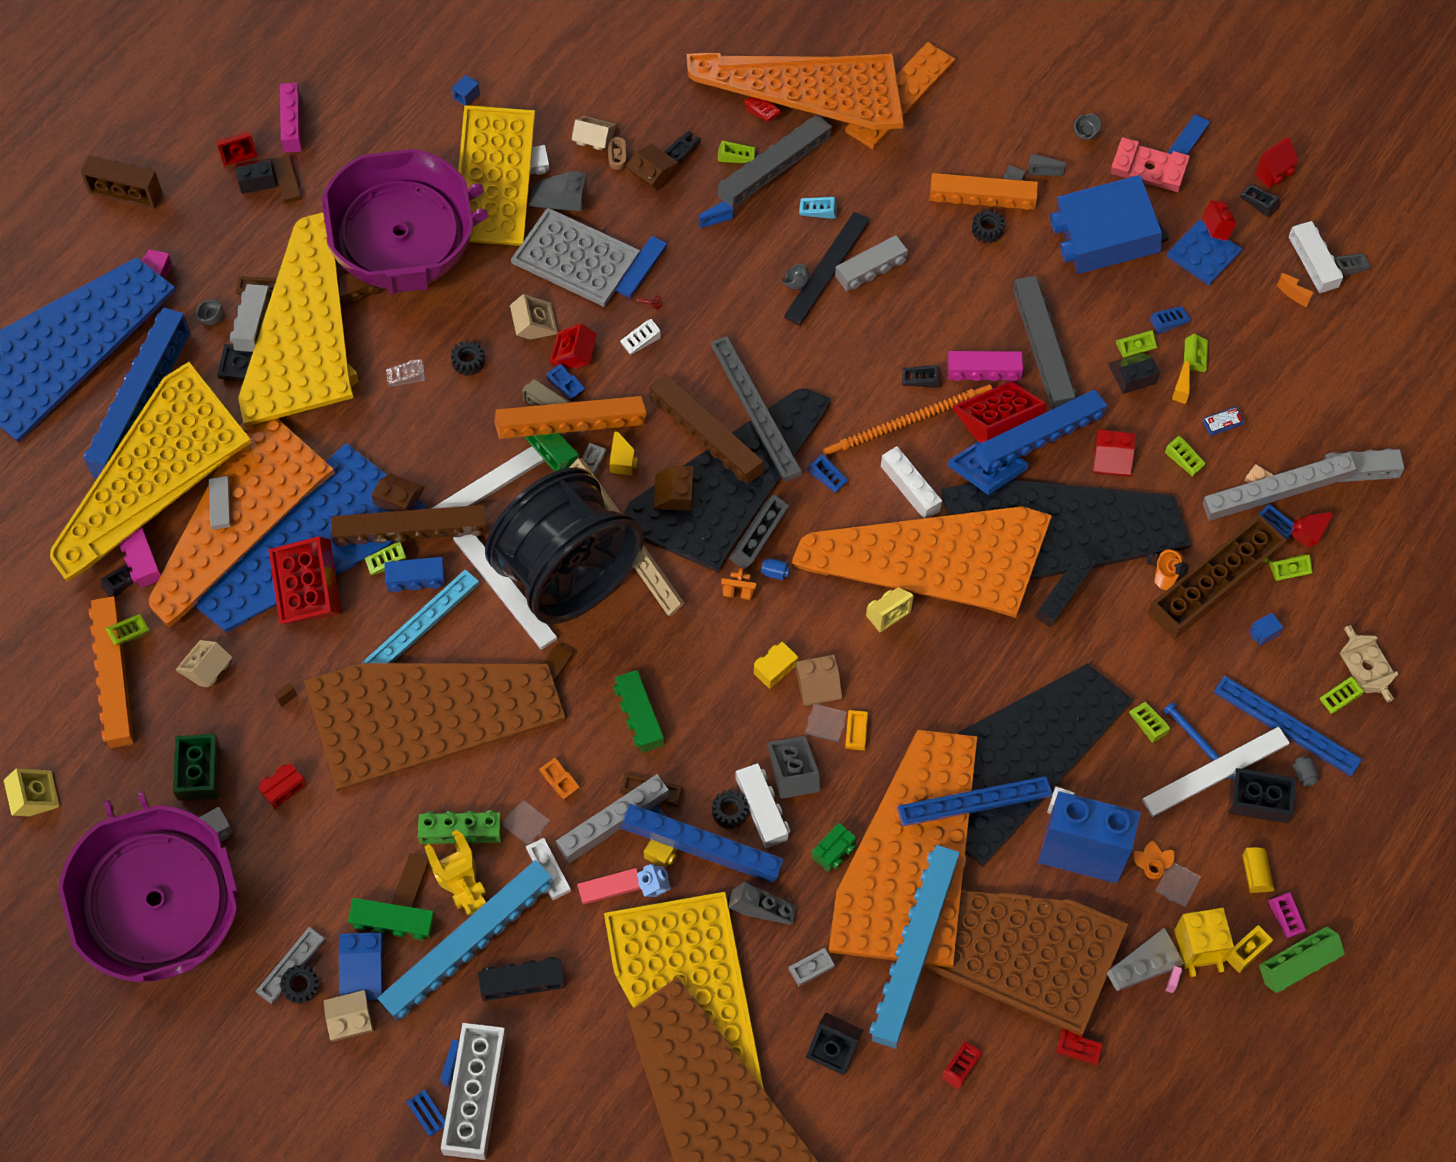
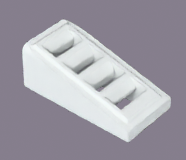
(642, 329)

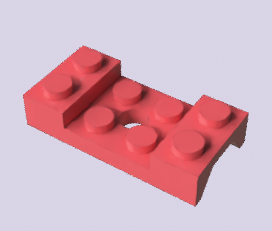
(1132, 158)

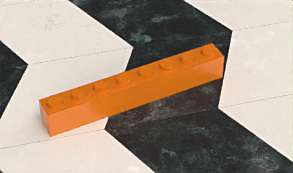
(570, 417)
(112, 674)

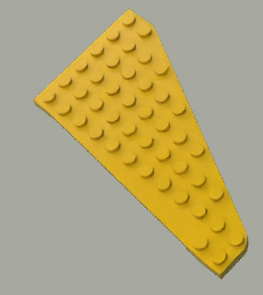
(302, 341)
(163, 455)

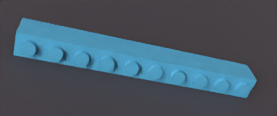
(466, 940)
(915, 947)

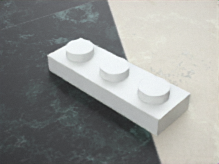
(542, 854)

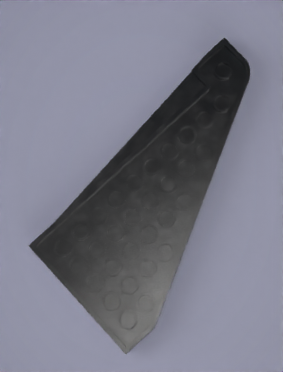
(719, 500)

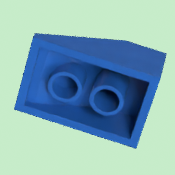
(361, 964)

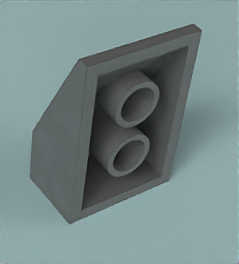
(560, 191)
(793, 767)

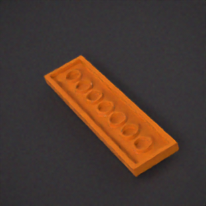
(913, 83)

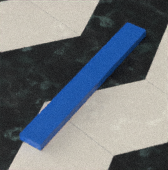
(1291, 727)
(974, 801)

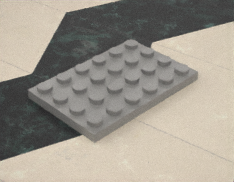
(575, 257)

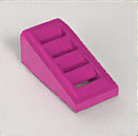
(1290, 904)

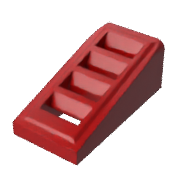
(760, 107)
(955, 1076)

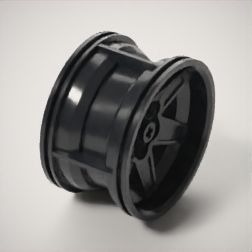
(563, 545)

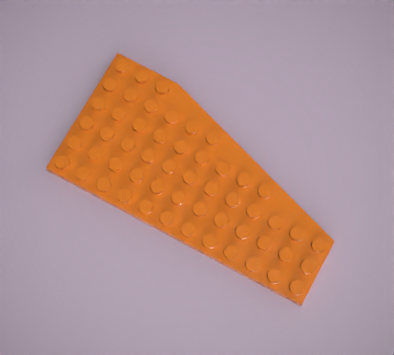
(890, 860)

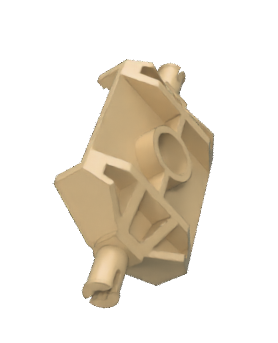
(1365, 650)

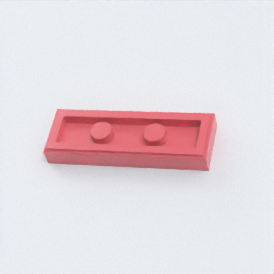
(608, 886)

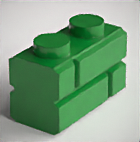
(834, 848)

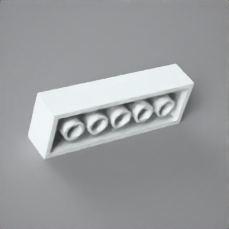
(473, 1091)

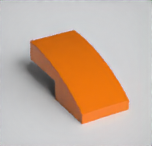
(1289, 286)
(558, 778)

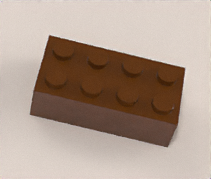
(121, 181)

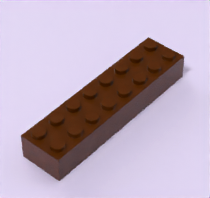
(1217, 576)

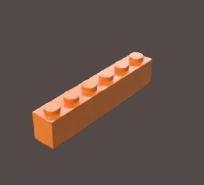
(983, 191)

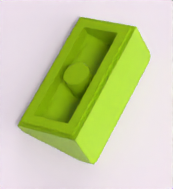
(1136, 343)
(1196, 353)
(1291, 567)

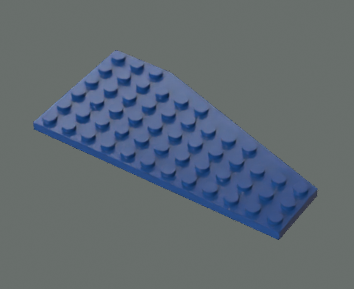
(68, 339)
(249, 585)

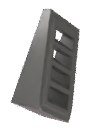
(1045, 166)
(1354, 267)

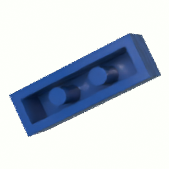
(414, 574)

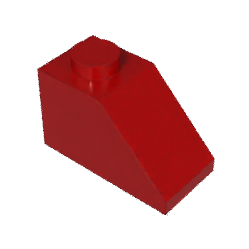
(1310, 528)

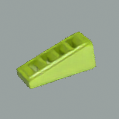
(725, 152)
(1189, 452)
(388, 551)
(139, 623)
(1351, 697)
(1148, 730)

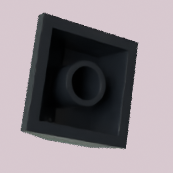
(255, 175)
(1135, 372)
(834, 1043)

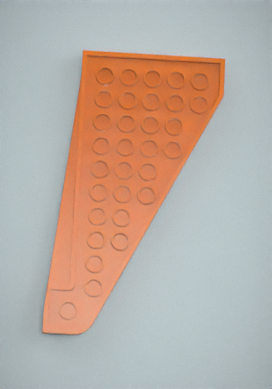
(842, 88)
(264, 487)
(957, 558)

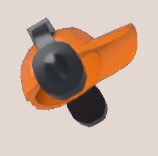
(1169, 567)

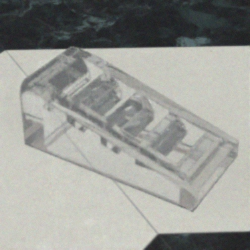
(411, 378)

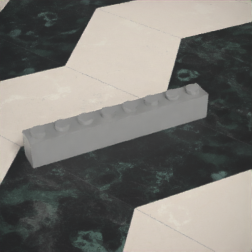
(1279, 486)

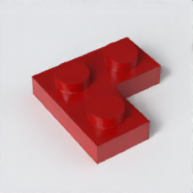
(1078, 1048)

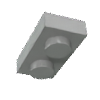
(811, 967)

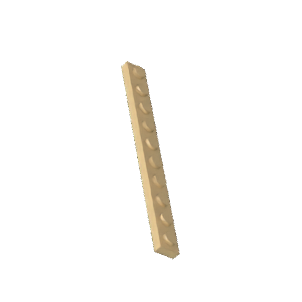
(645, 565)

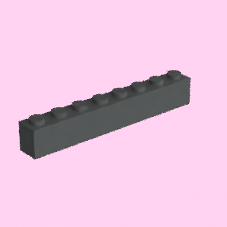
(774, 161)
(1043, 341)

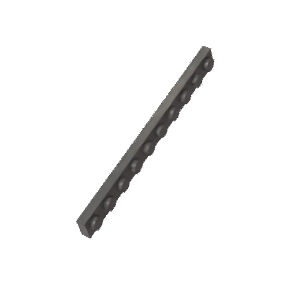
(756, 409)

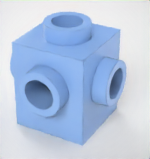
(653, 880)

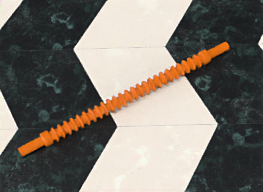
(844, 444)

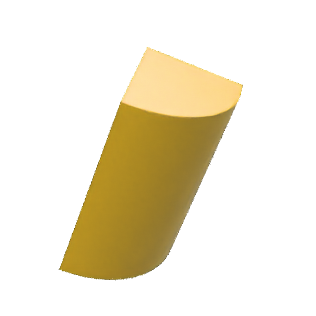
(1258, 870)

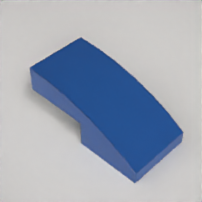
(564, 382)

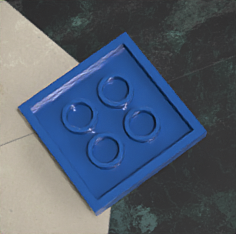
(1202, 254)
(970, 469)

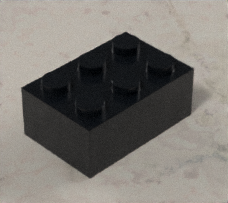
(1262, 795)

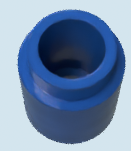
(775, 569)

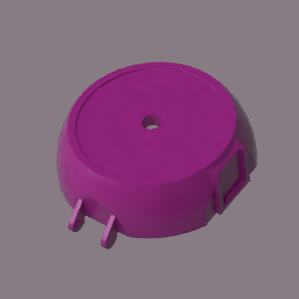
(395, 193)
(123, 863)

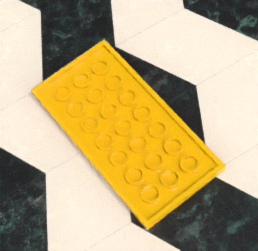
(498, 156)

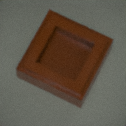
(285, 694)

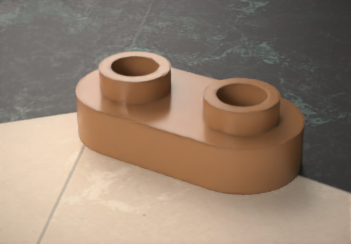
(617, 155)

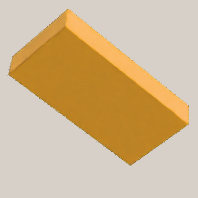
(856, 730)

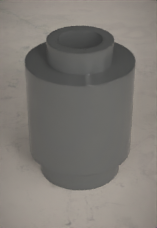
(1306, 771)

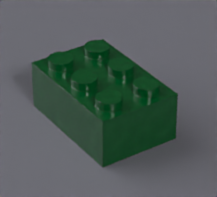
(196, 767)

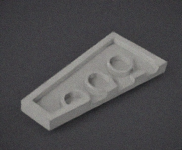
(1146, 962)

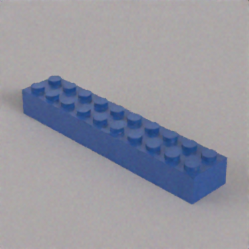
(147, 371)

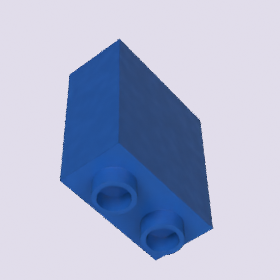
(1106, 225)
(1088, 837)

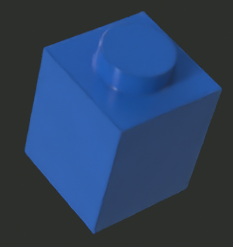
(465, 90)
(1266, 629)

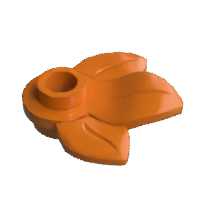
(1154, 858)

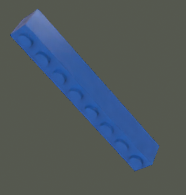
(1040, 431)
(701, 843)

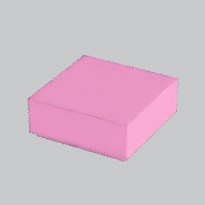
(1173, 979)

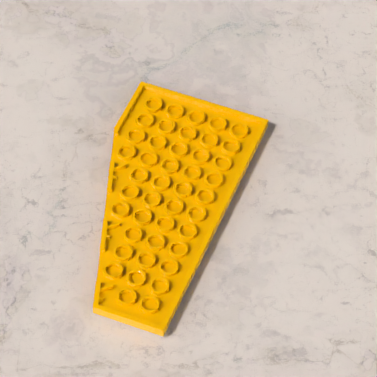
(688, 942)

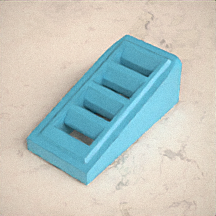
(818, 212)

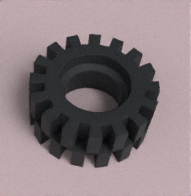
(986, 234)
(467, 367)
(729, 820)
(308, 974)

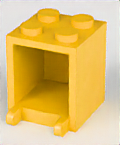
(1204, 939)

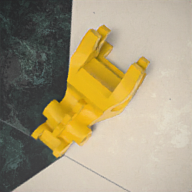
(458, 875)

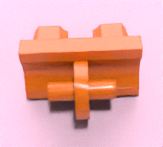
(730, 585)

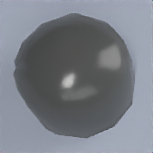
(1087, 126)
(796, 277)
(210, 312)

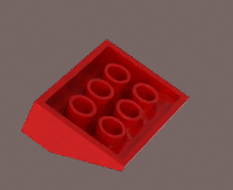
(998, 410)
(305, 580)

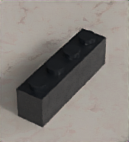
(1065, 588)
(521, 979)

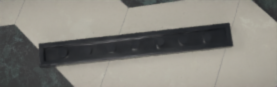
(826, 268)

